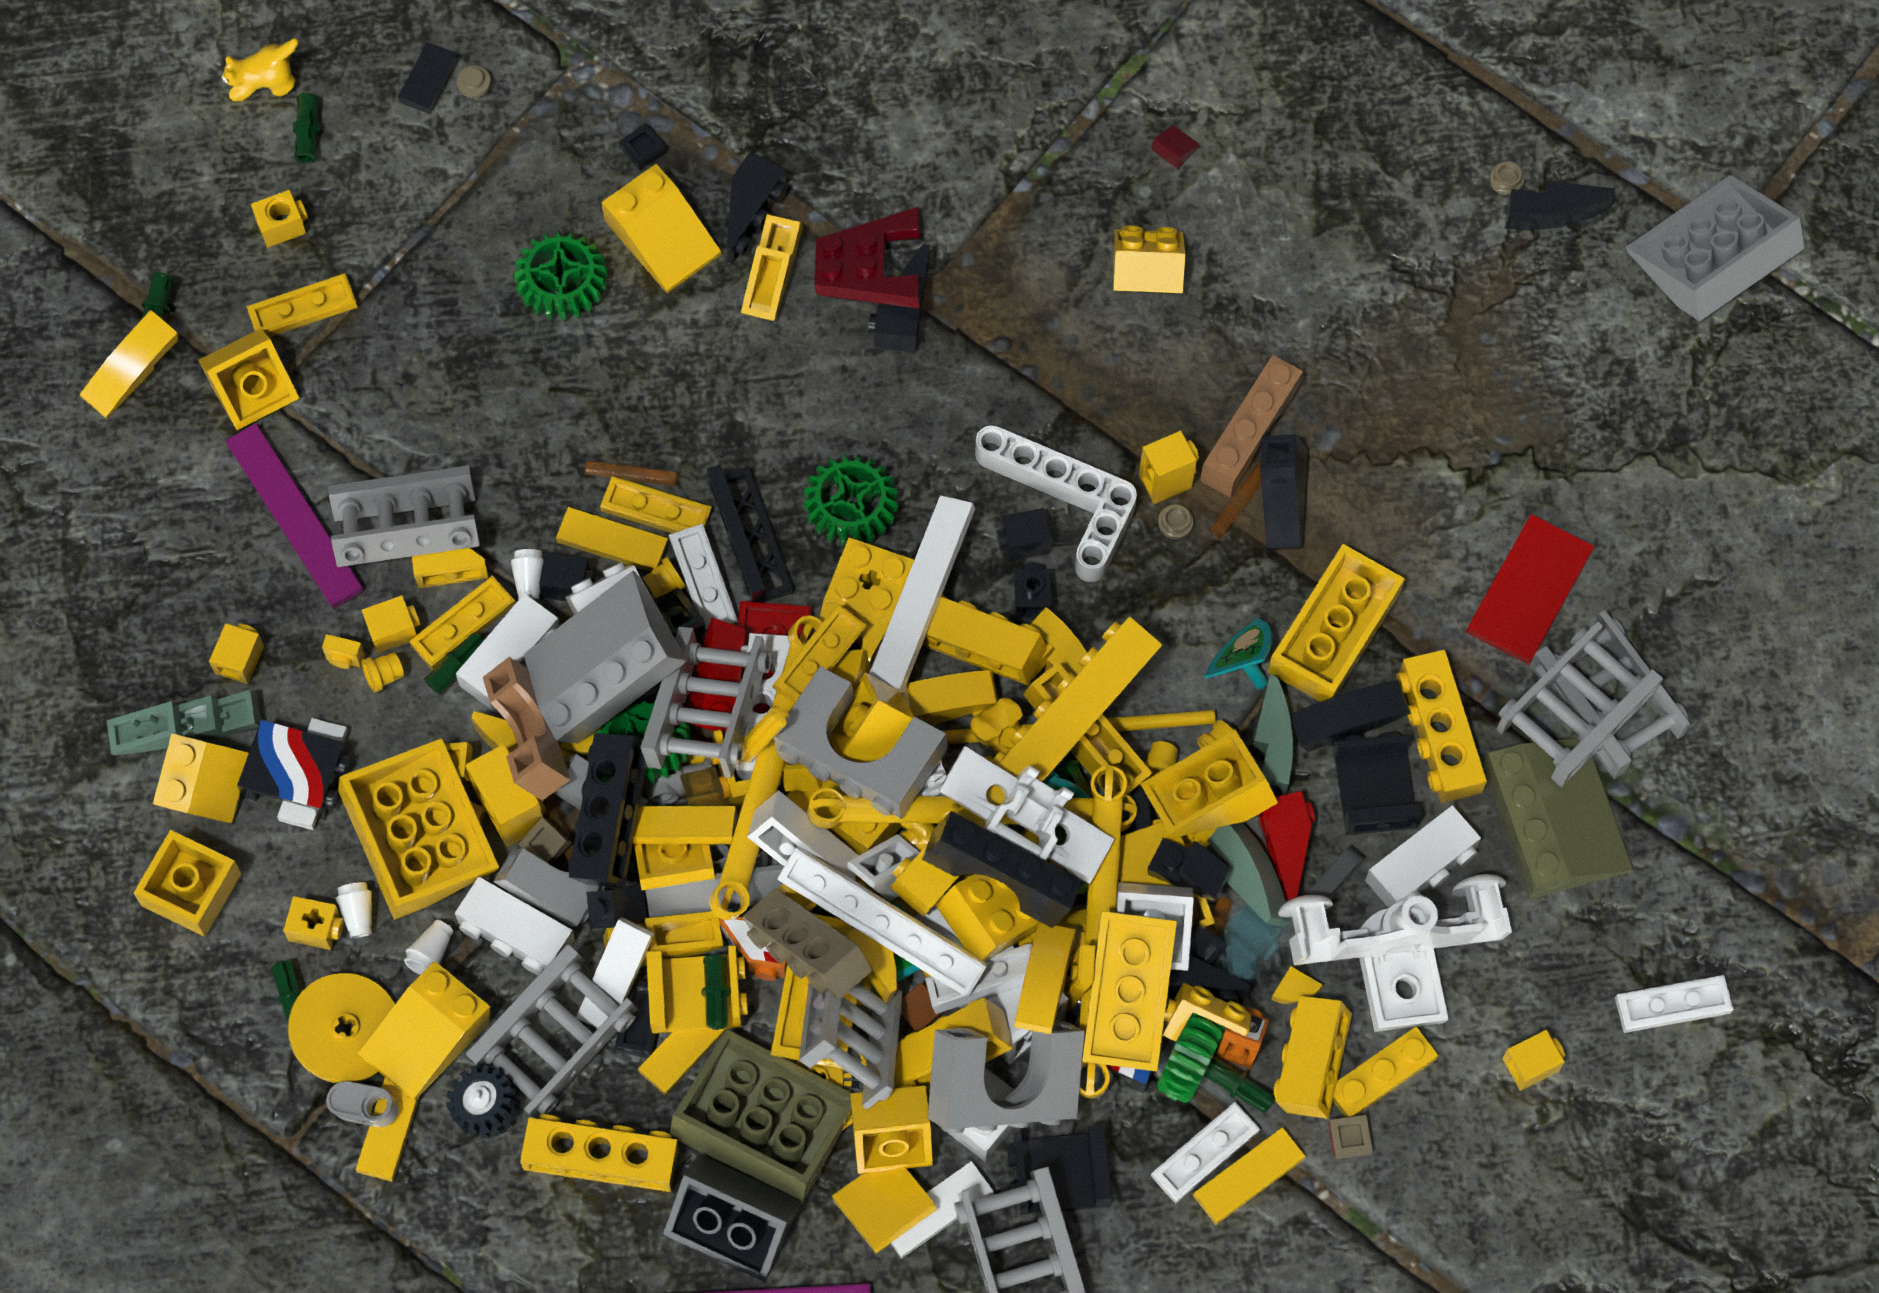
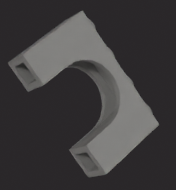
(886, 782)
(542, 884)
(1044, 1095)

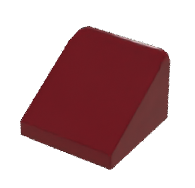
(1174, 146)

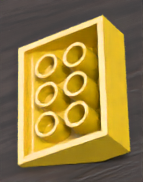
(417, 827)

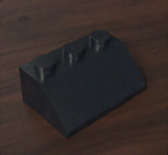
(731, 1217)

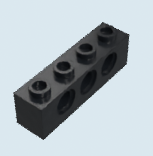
(617, 826)

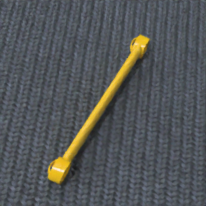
(761, 787)
(925, 809)
(1102, 890)

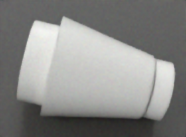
(527, 572)
(356, 908)
(428, 947)

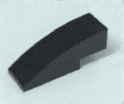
(1556, 206)
(1349, 714)

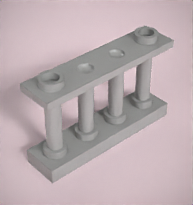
(402, 494)
(669, 711)
(1591, 737)
(1615, 753)
(541, 996)
(823, 1027)
(1049, 1226)

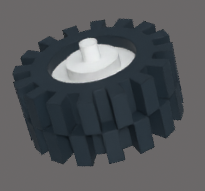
(483, 1101)

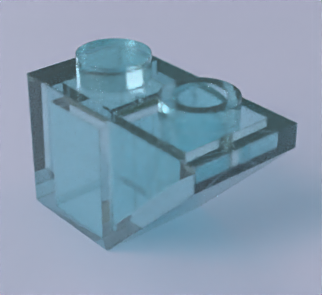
(1248, 943)

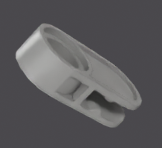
(355, 1102)

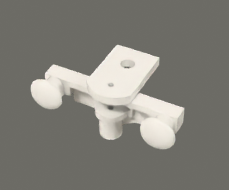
(1400, 946)

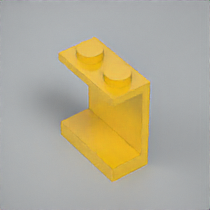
(677, 996)

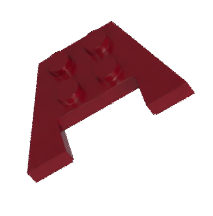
(854, 262)

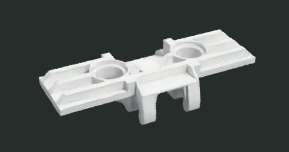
(1031, 806)

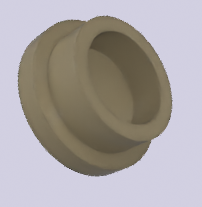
(473, 81)
(1506, 177)
(1175, 521)

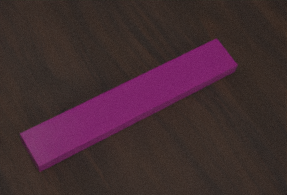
(293, 515)

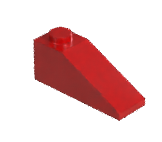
(725, 637)
(1286, 836)

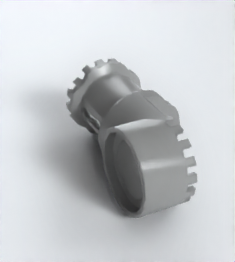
(667, 791)

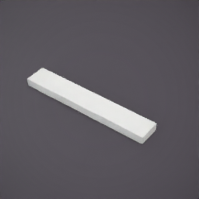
(922, 591)
(882, 921)

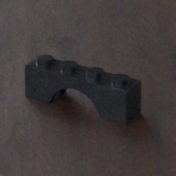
(968, 848)

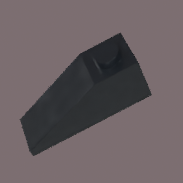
(898, 326)

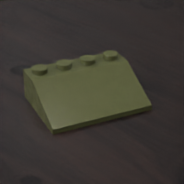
(1554, 832)
(762, 1115)

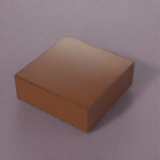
(918, 1009)

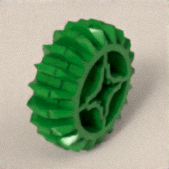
(533, 273)
(873, 485)
(634, 722)
(1190, 1058)

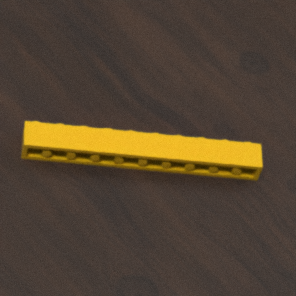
(1045, 743)

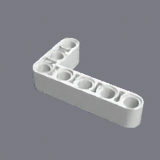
(1067, 489)

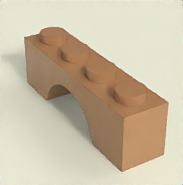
(1243, 435)
(538, 760)

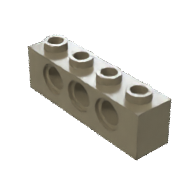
(806, 944)

